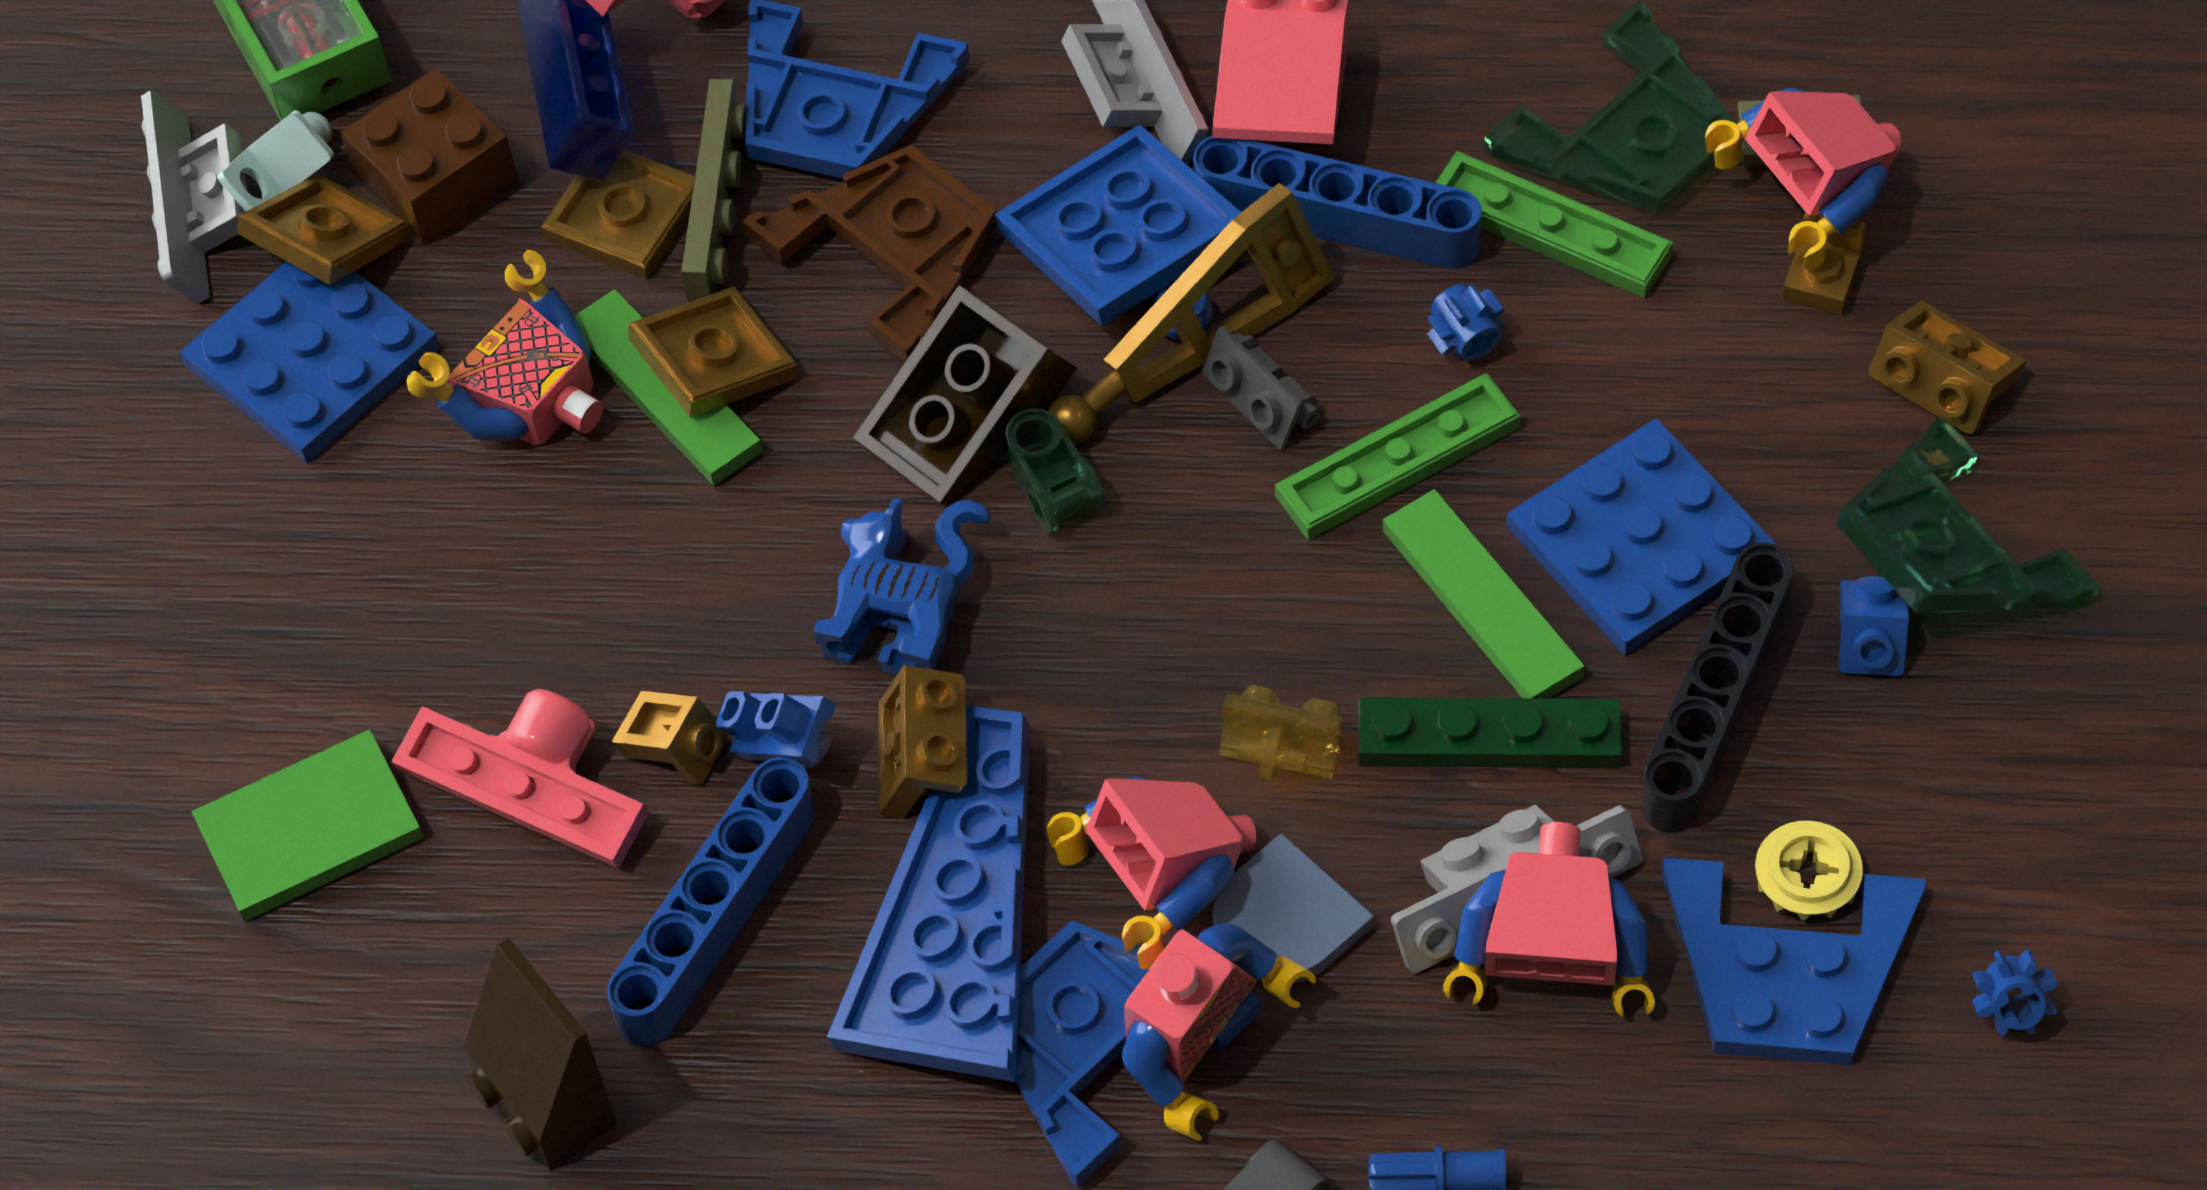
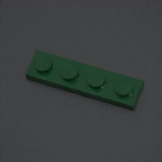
(1489, 732)

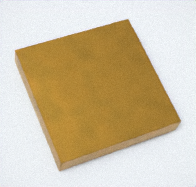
(625, 217)
(323, 228)
(712, 351)

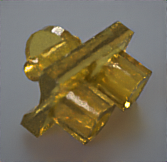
(1281, 735)

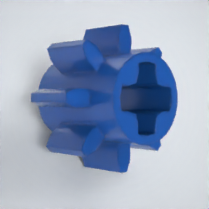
(1465, 322)
(2018, 1011)

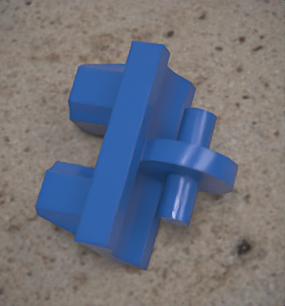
(777, 726)

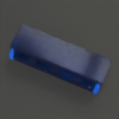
(576, 85)

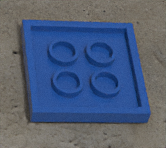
(1117, 224)
(309, 355)
(1637, 535)

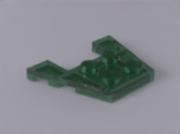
(1642, 142)
(1939, 551)

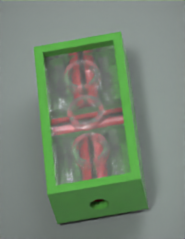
(307, 50)

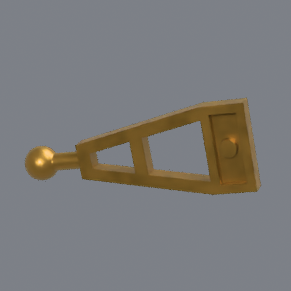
(1289, 266)

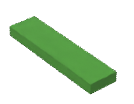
(1561, 226)
(712, 441)
(1397, 456)
(1482, 598)

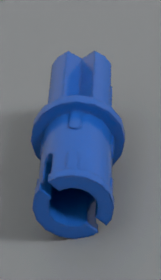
(1438, 1170)

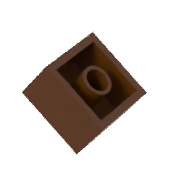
(429, 155)

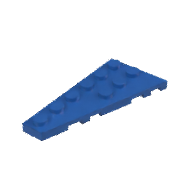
(947, 941)

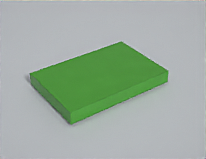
(307, 825)

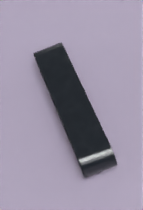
(1713, 711)

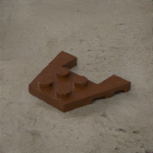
(906, 221)

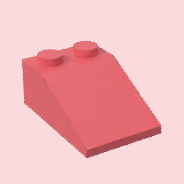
(1281, 70)

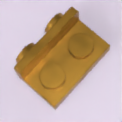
(1944, 365)
(921, 738)

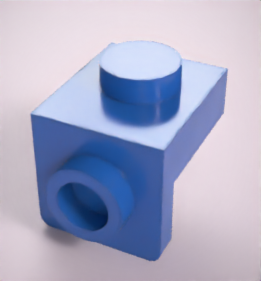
(1872, 627)

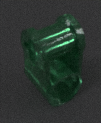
(1052, 479)

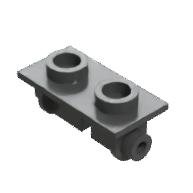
(1250, 383)

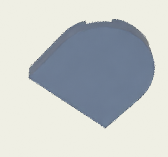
(1293, 907)

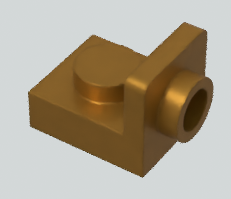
(1831, 282)
(672, 731)

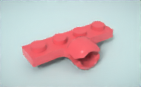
(527, 774)

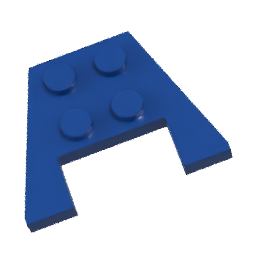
(828, 114)
(1782, 987)
(1074, 1030)

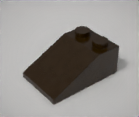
(957, 394)
(534, 1063)

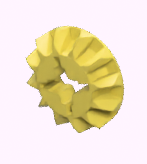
(1834, 857)

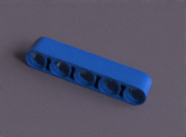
(1350, 201)
(711, 928)

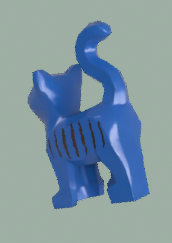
(898, 594)

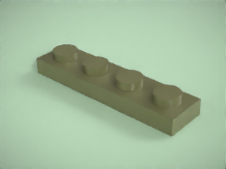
(711, 209)

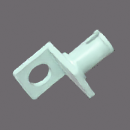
(280, 158)

